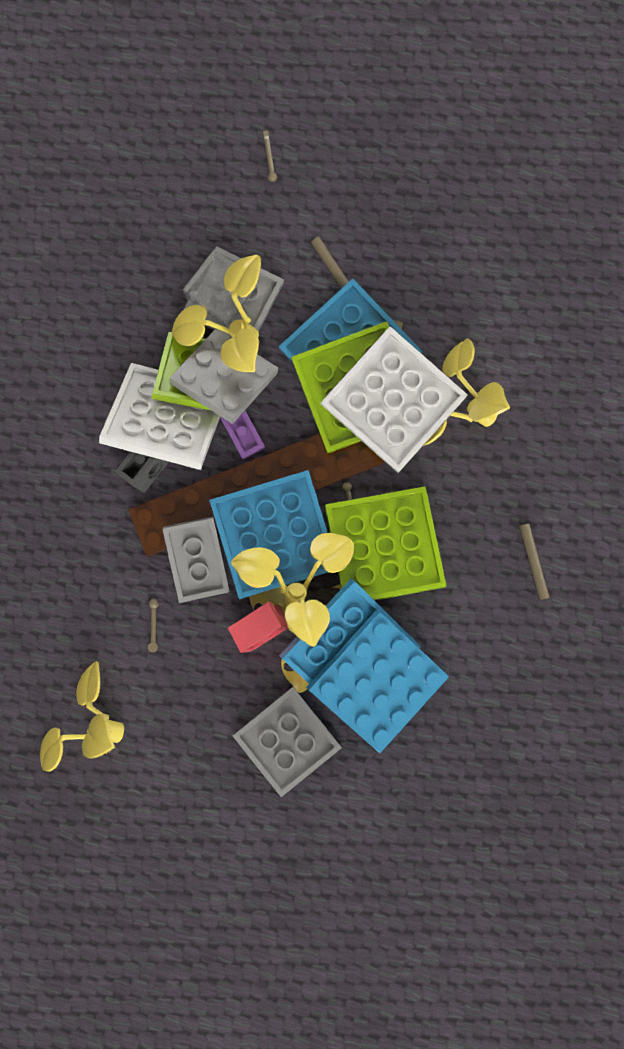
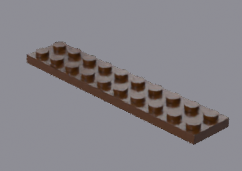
(193, 500)

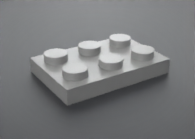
(195, 559)

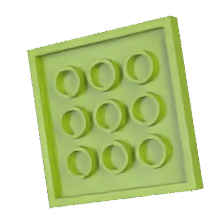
(323, 369)
(392, 543)

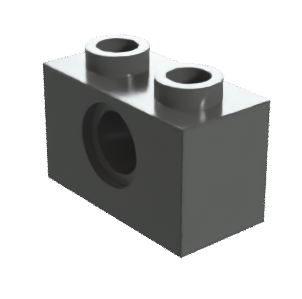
(140, 470)

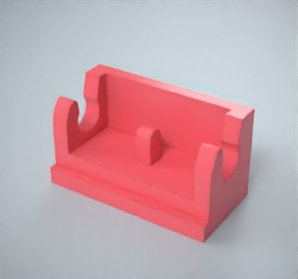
(258, 627)

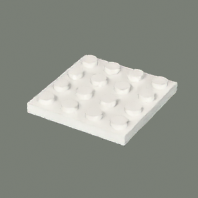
(394, 399)
(156, 426)

